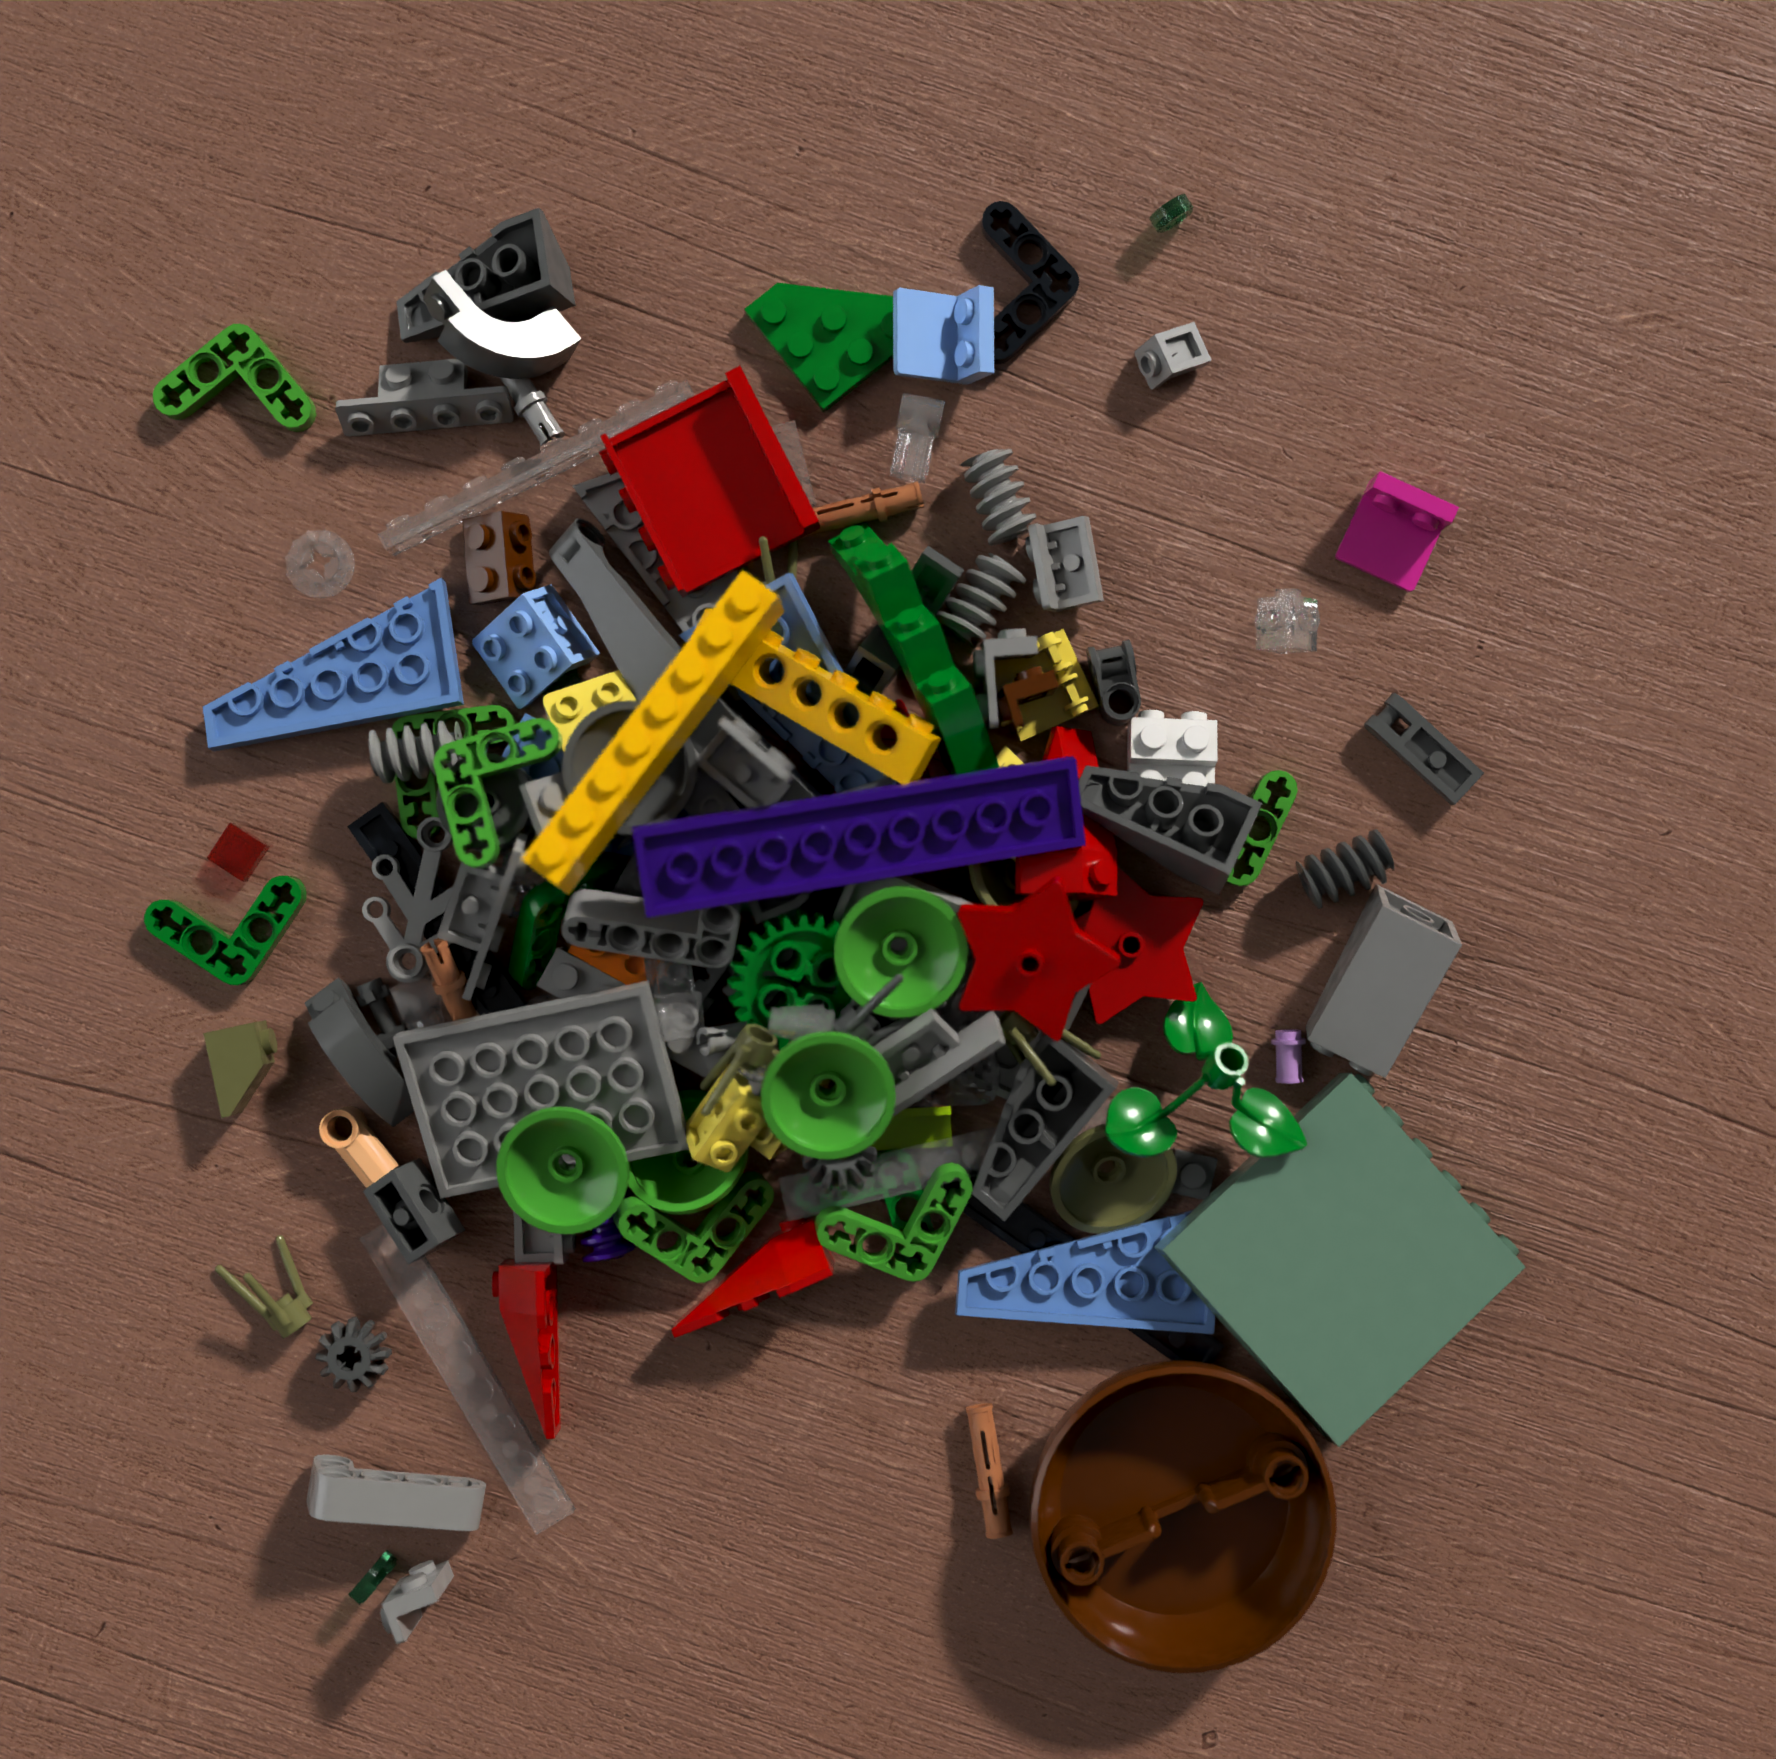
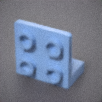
(944, 335)
(534, 644)

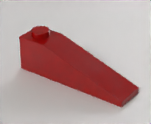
(1086, 870)
(782, 1263)
(531, 1318)

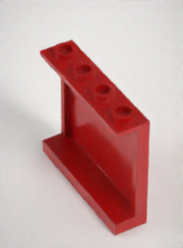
(709, 484)

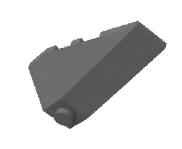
(506, 277)
(1175, 823)
(1039, 1123)

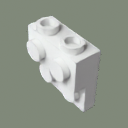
(1173, 747)

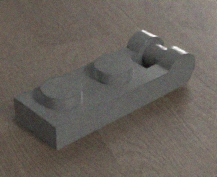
(1424, 749)

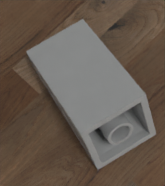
(1382, 982)

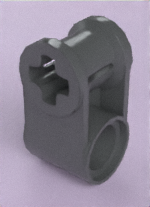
(1114, 679)

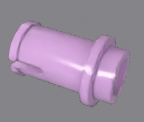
(1288, 1056)

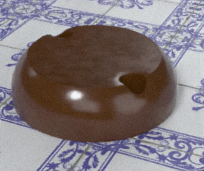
(1183, 1523)

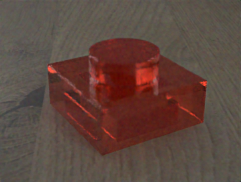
(238, 852)

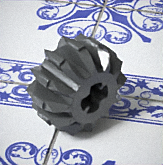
(841, 1173)
(342, 1366)

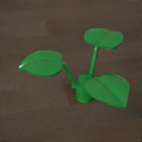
(1200, 1027)

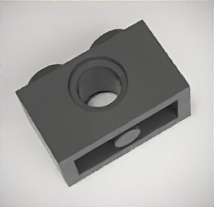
(413, 1210)

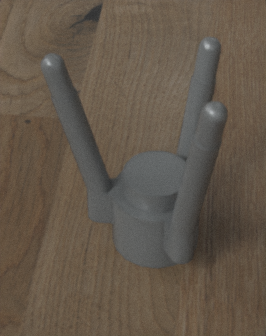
(861, 1022)

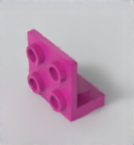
(1394, 531)

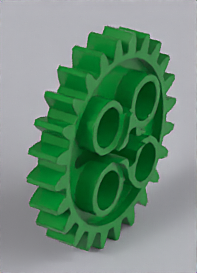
(811, 945)

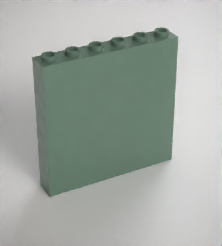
(1342, 1258)

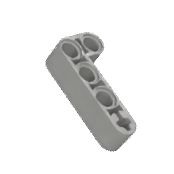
(620, 926)
(392, 1498)

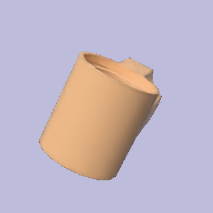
(362, 1149)

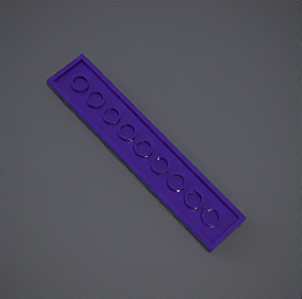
(858, 836)

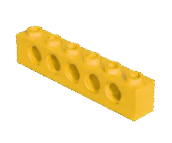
(914, 736)

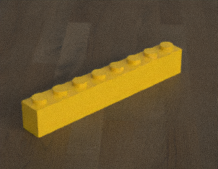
(654, 733)

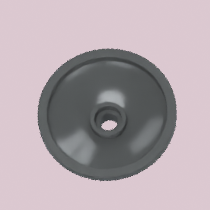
(667, 794)

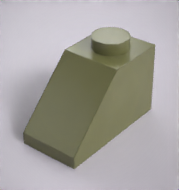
(239, 1063)

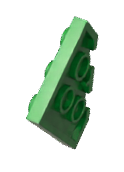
(826, 336)

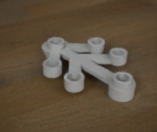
(417, 908)

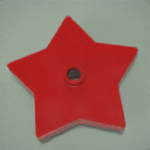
(1035, 928)
(1159, 963)

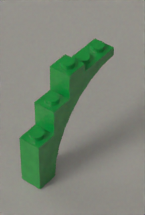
(919, 646)

